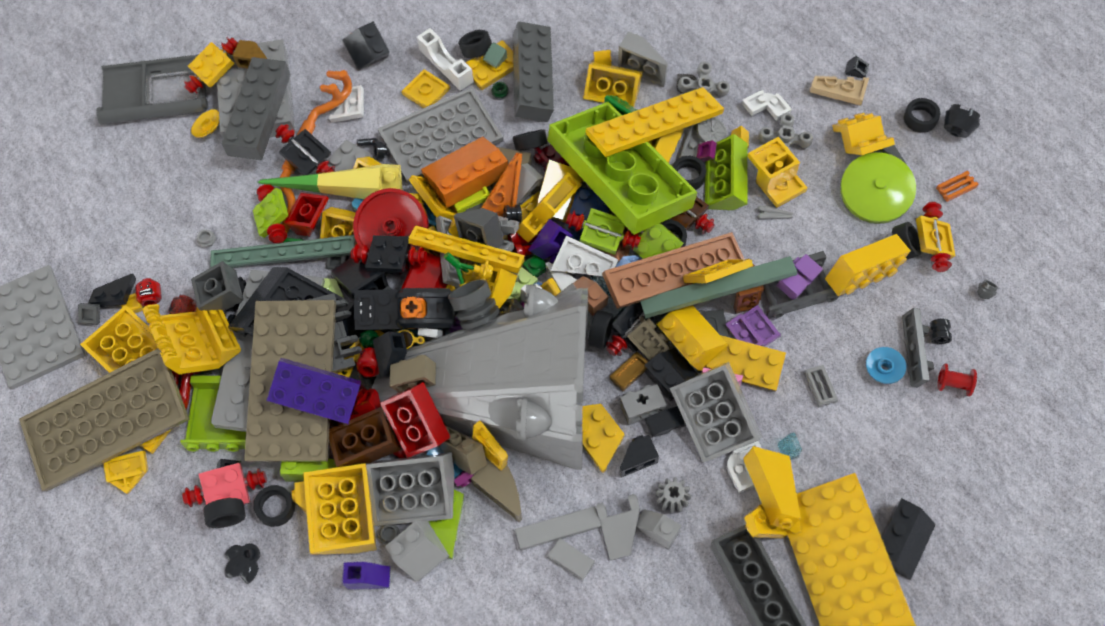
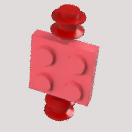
(224, 483)

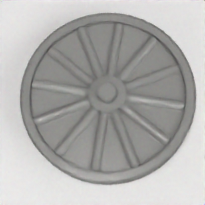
(711, 129)

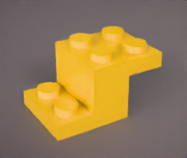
(862, 134)
(777, 172)

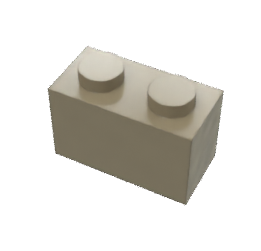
(412, 372)

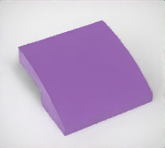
(753, 327)

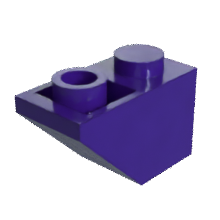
(549, 240)
(366, 576)

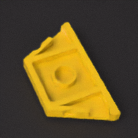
(600, 435)

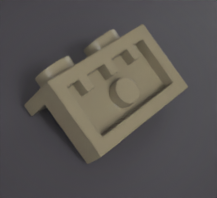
(648, 339)

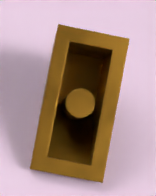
(245, 51)

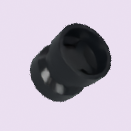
(941, 331)

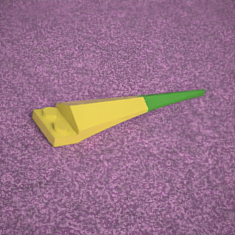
(348, 183)

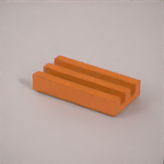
(968, 179)

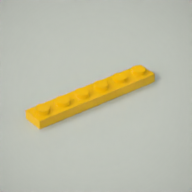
(466, 249)

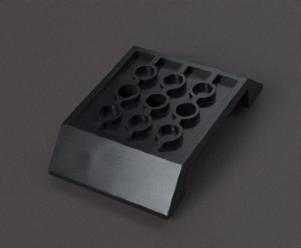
(287, 285)

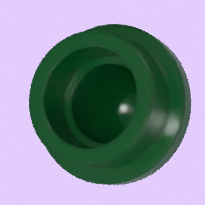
(367, 337)

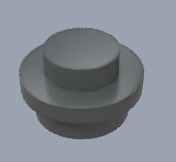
(388, 533)

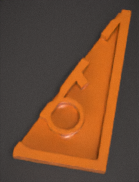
(506, 188)

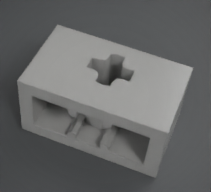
(635, 411)

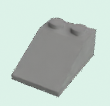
(639, 55)

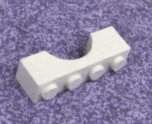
(456, 71)

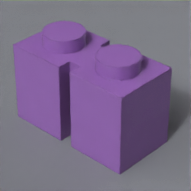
(806, 273)

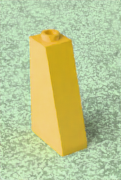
(775, 485)

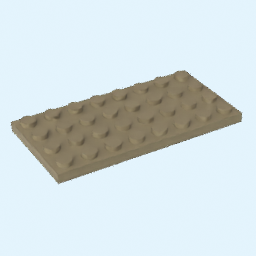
(303, 334)
(103, 420)

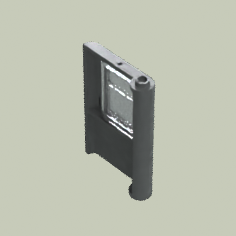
(149, 90)

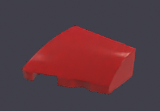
(365, 402)

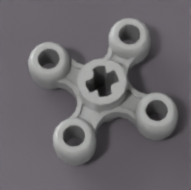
(703, 70)
(786, 133)

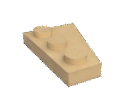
(840, 89)

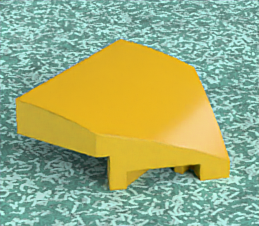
(126, 470)

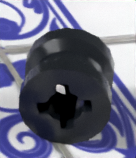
(513, 213)

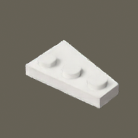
(582, 259)

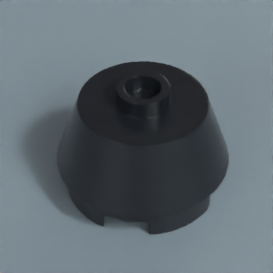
(961, 121)

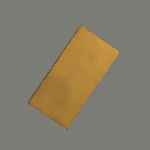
(629, 371)

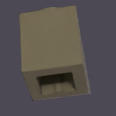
(465, 451)

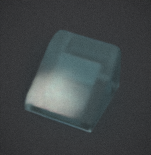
(790, 446)

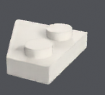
(351, 108)

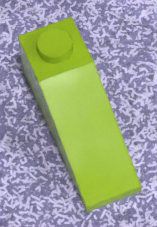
(294, 470)

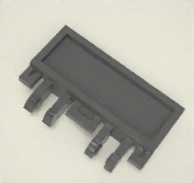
(341, 338)

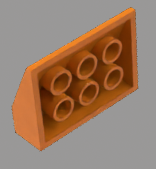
(466, 171)

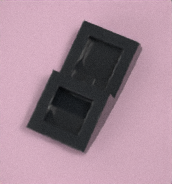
(665, 421)

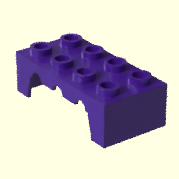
(313, 390)

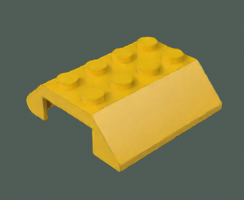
(192, 339)

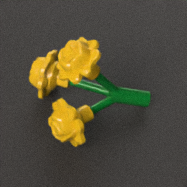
(469, 272)

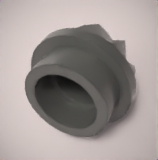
(987, 289)

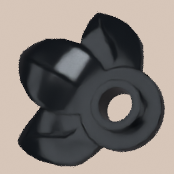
(239, 562)

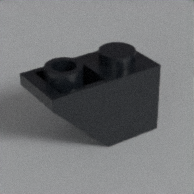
(389, 349)

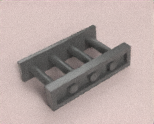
(811, 298)

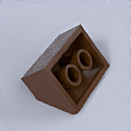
(363, 439)

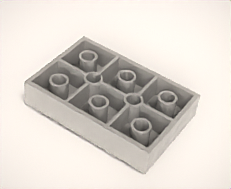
(231, 83)

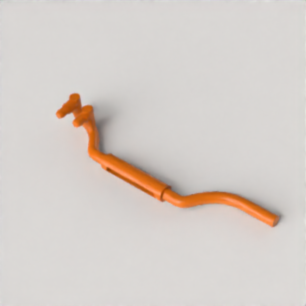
(309, 124)

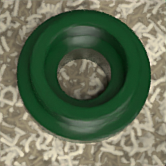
(500, 90)

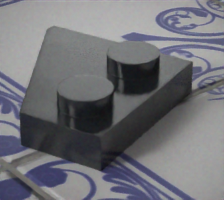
(113, 293)

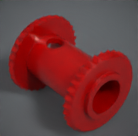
(957, 380)

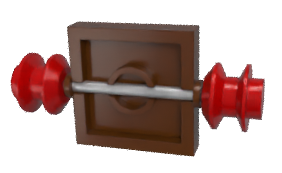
(696, 215)

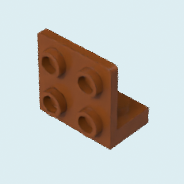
(747, 299)

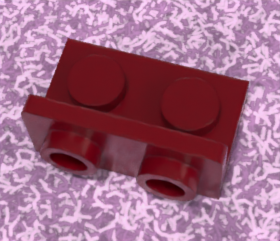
(548, 153)

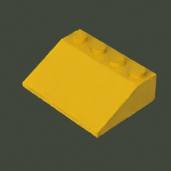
(120, 340)
(339, 510)

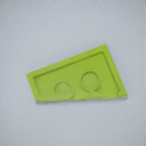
(447, 528)

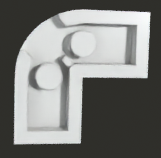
(773, 103)
(737, 468)

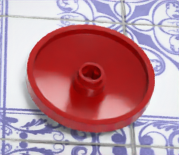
(388, 214)

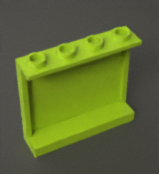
(200, 430)

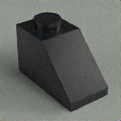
(639, 455)

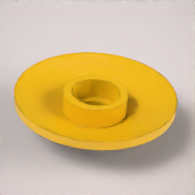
(205, 123)

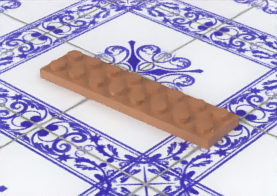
(666, 270)

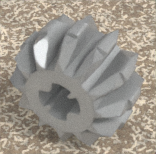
(676, 502)

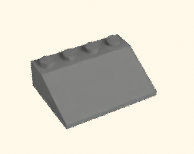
(716, 412)
(411, 489)

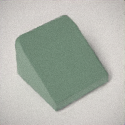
(495, 55)

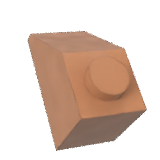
(596, 296)

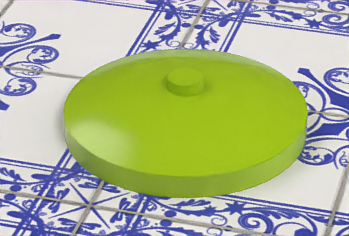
(878, 188)

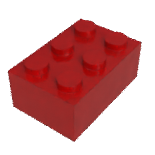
(415, 420)

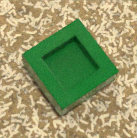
(535, 266)

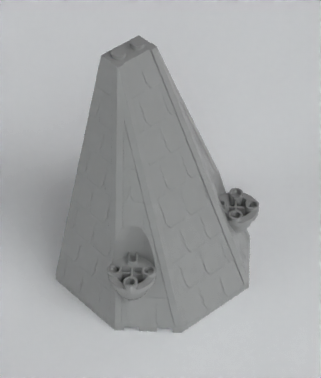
(515, 376)

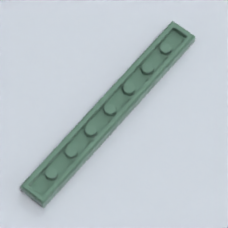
(284, 252)
(723, 286)

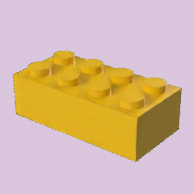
(867, 265)

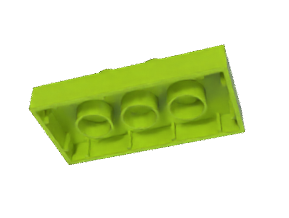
(633, 182)

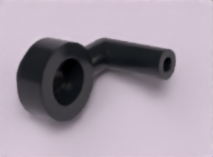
(380, 149)

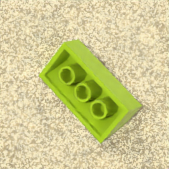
(727, 175)

